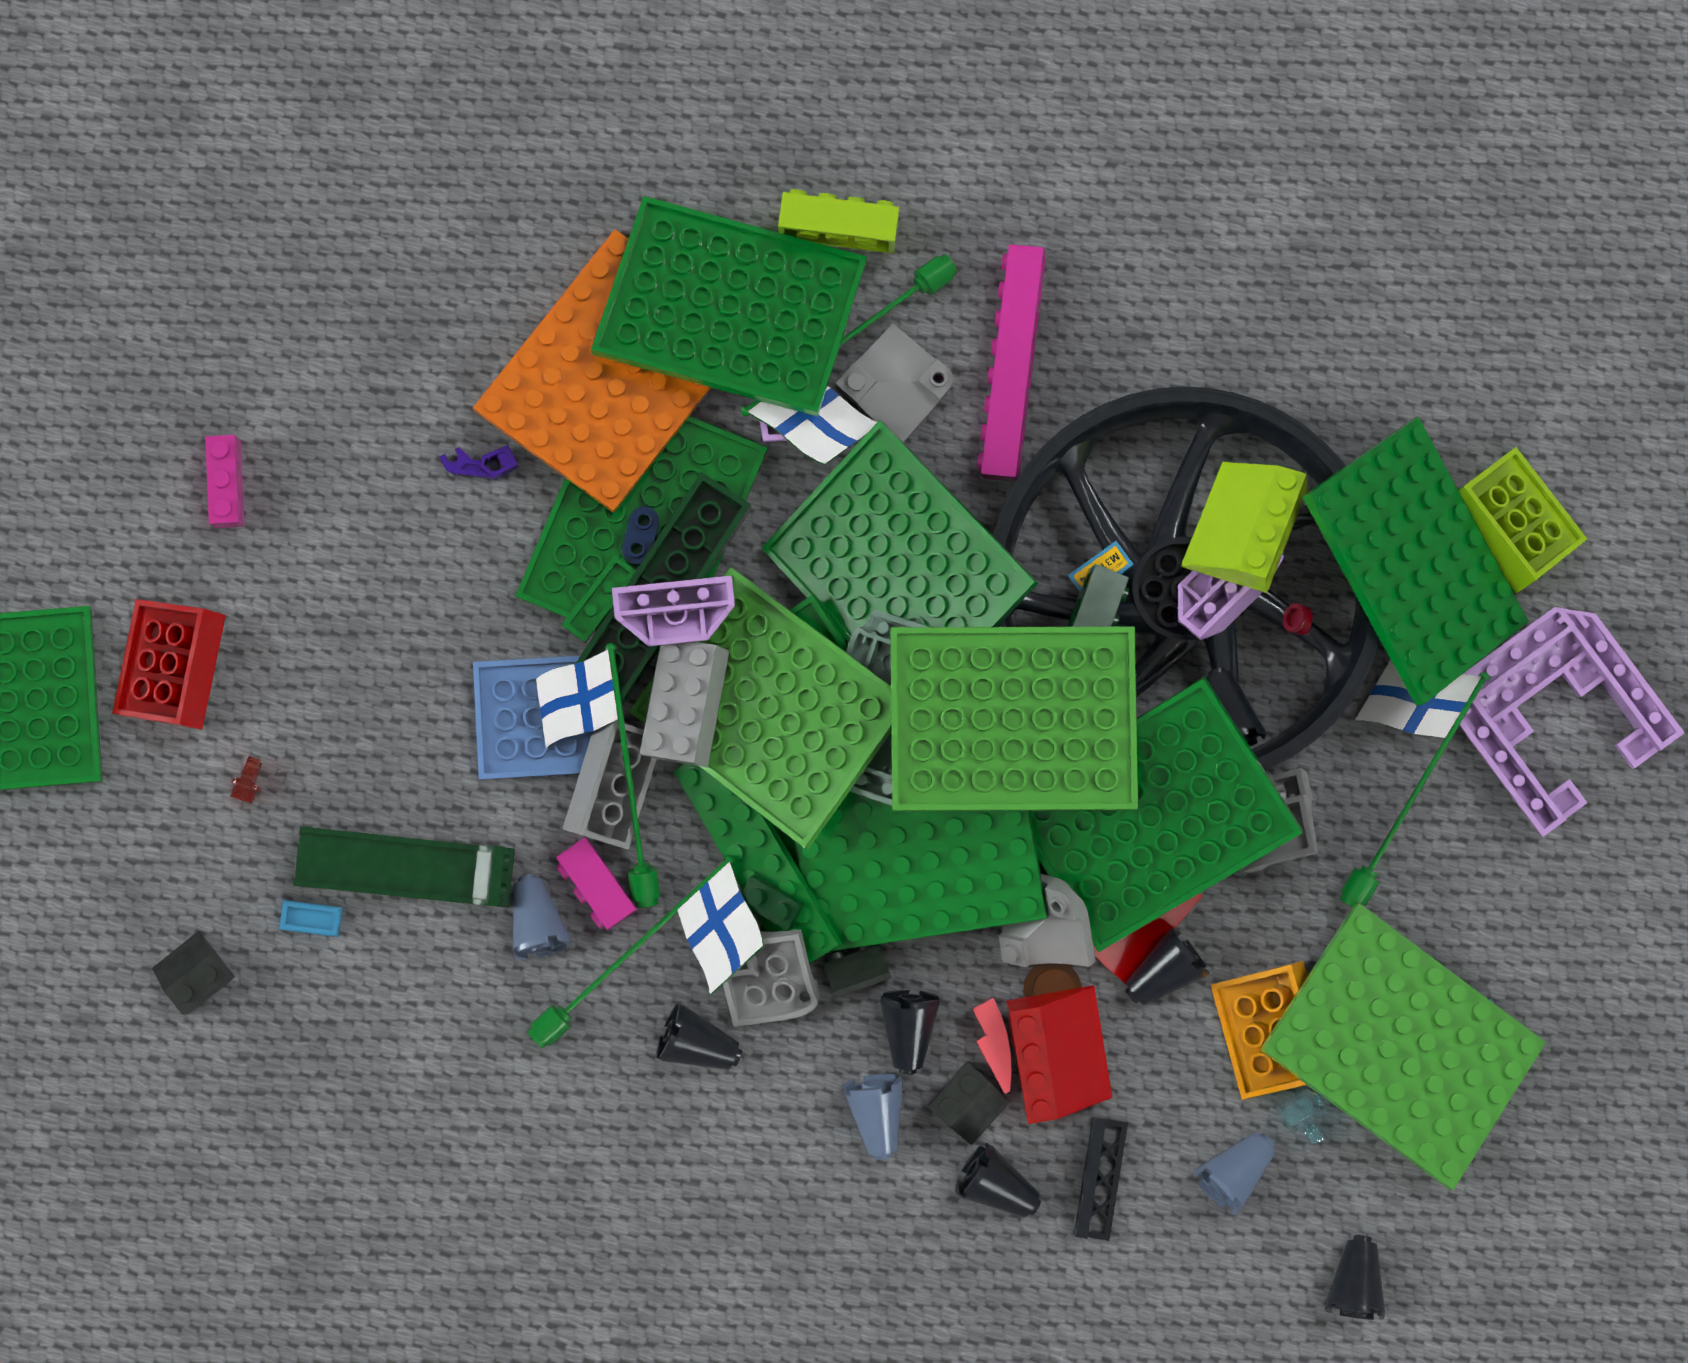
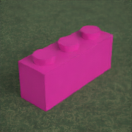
(224, 481)
(595, 884)

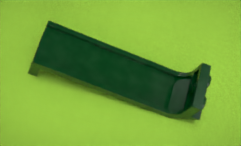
(404, 867)

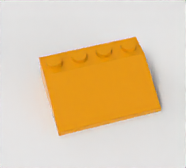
(1248, 1013)

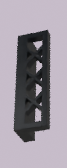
(1090, 1182)

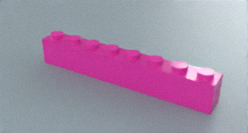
(1013, 363)

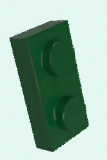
(772, 902)

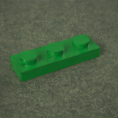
(598, 599)

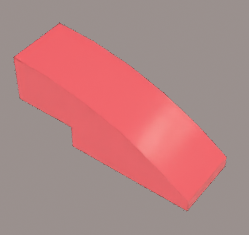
(995, 1042)

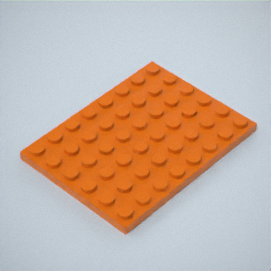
(584, 412)

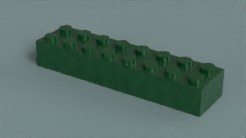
(682, 552)

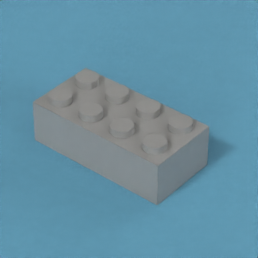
(684, 703)
(601, 795)

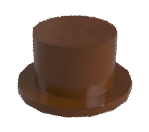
(1050, 978)

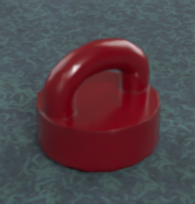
(1297, 619)

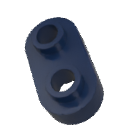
(640, 534)

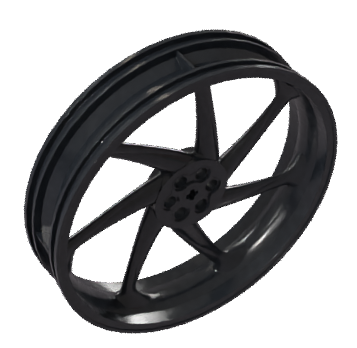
(1217, 415)

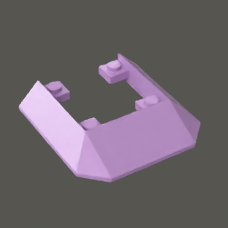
(1585, 655)

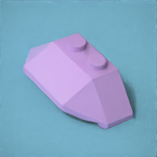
(1211, 604)
(675, 609)

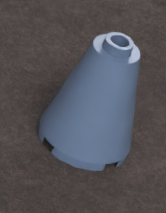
(536, 920)
(876, 1111)
(1236, 1171)

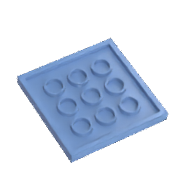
(511, 722)

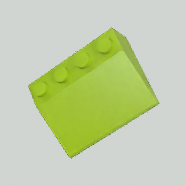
(1520, 519)
(1246, 523)

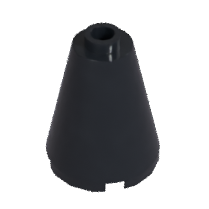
(1236, 704)
(1166, 969)
(909, 1026)
(696, 1041)
(997, 1184)
(1357, 1281)

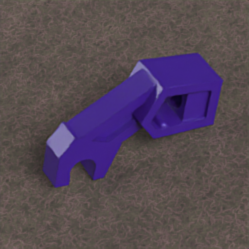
(475, 468)

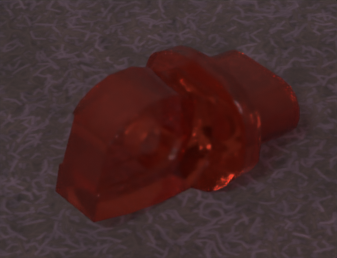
(245, 787)

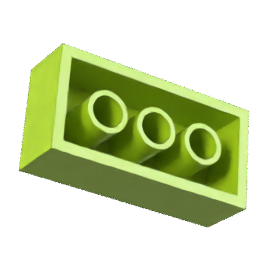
(839, 221)

